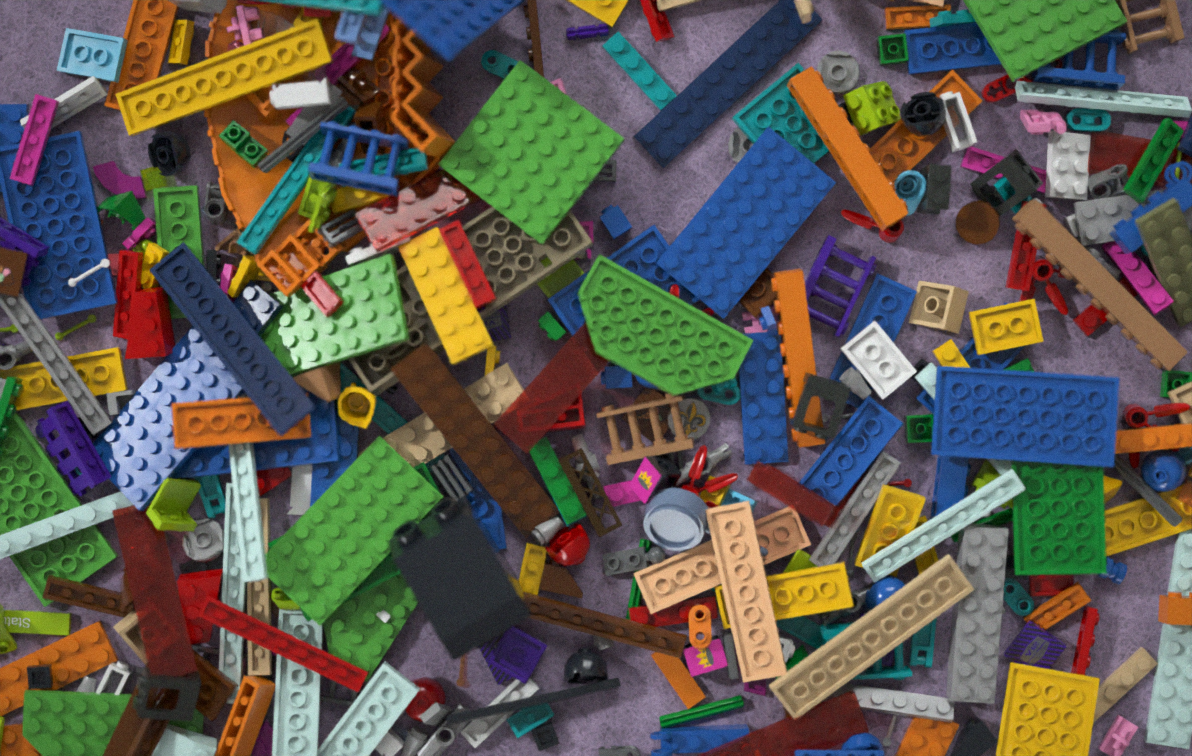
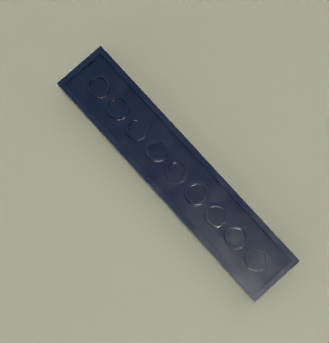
(724, 81)
(232, 339)

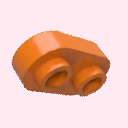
(700, 626)

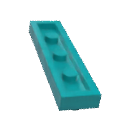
(639, 71)
(408, 162)

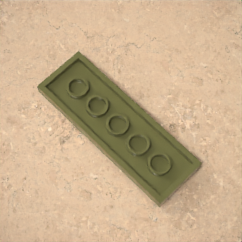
(1170, 252)

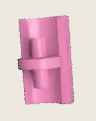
(245, 16)
(1118, 737)

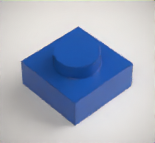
(768, 322)

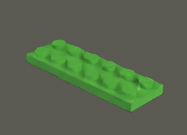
(178, 222)

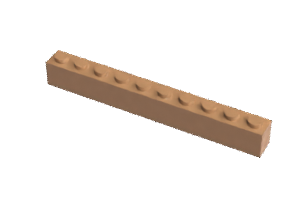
(1099, 285)

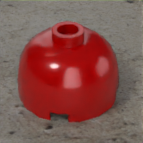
(569, 546)
(428, 694)

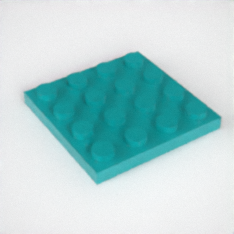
(782, 113)

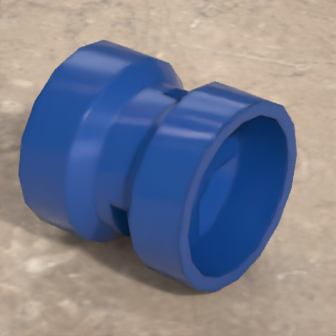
(1115, 571)

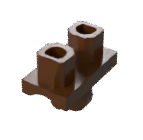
(359, 86)

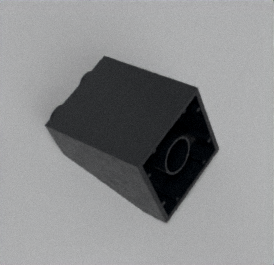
(459, 576)

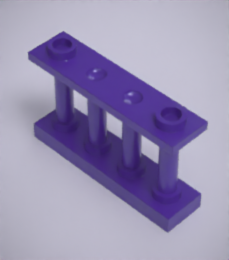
(821, 269)

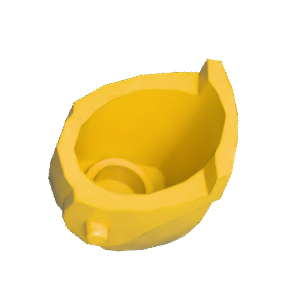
(356, 405)

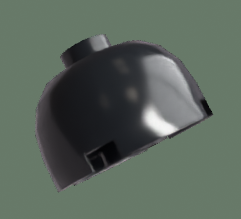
(923, 114)
(169, 152)
(585, 667)

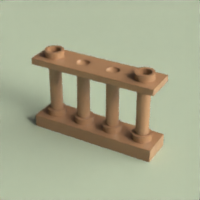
(1166, 10)
(639, 449)

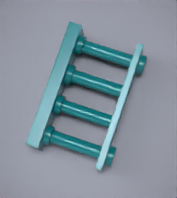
(896, 672)

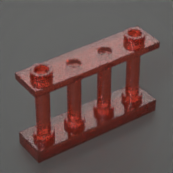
(794, 494)

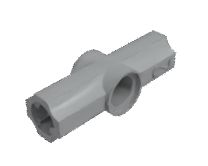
(436, 744)

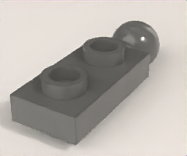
(631, 559)

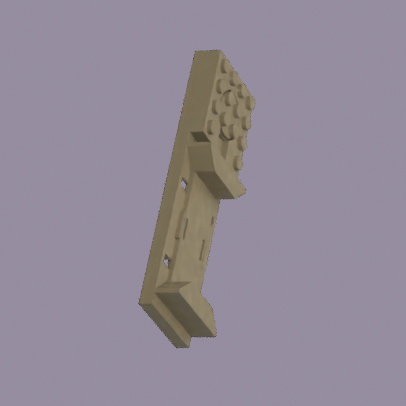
(511, 267)

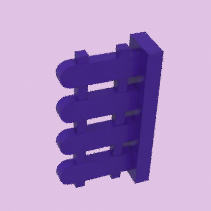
(16, 238)
(79, 445)

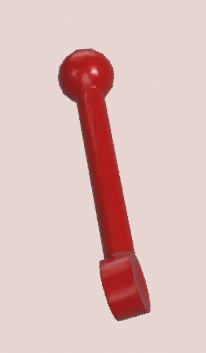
(906, 482)

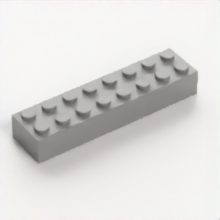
(977, 615)

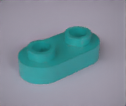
(501, 66)
(1087, 120)
(720, 396)
(1017, 596)

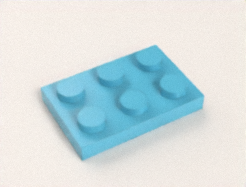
(92, 54)

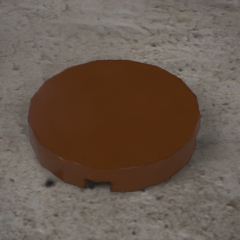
(977, 222)

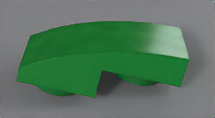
(243, 144)

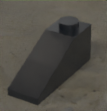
(973, 739)

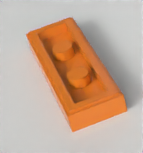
(912, 16)
(1059, 606)
(679, 678)

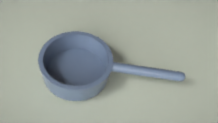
(677, 519)

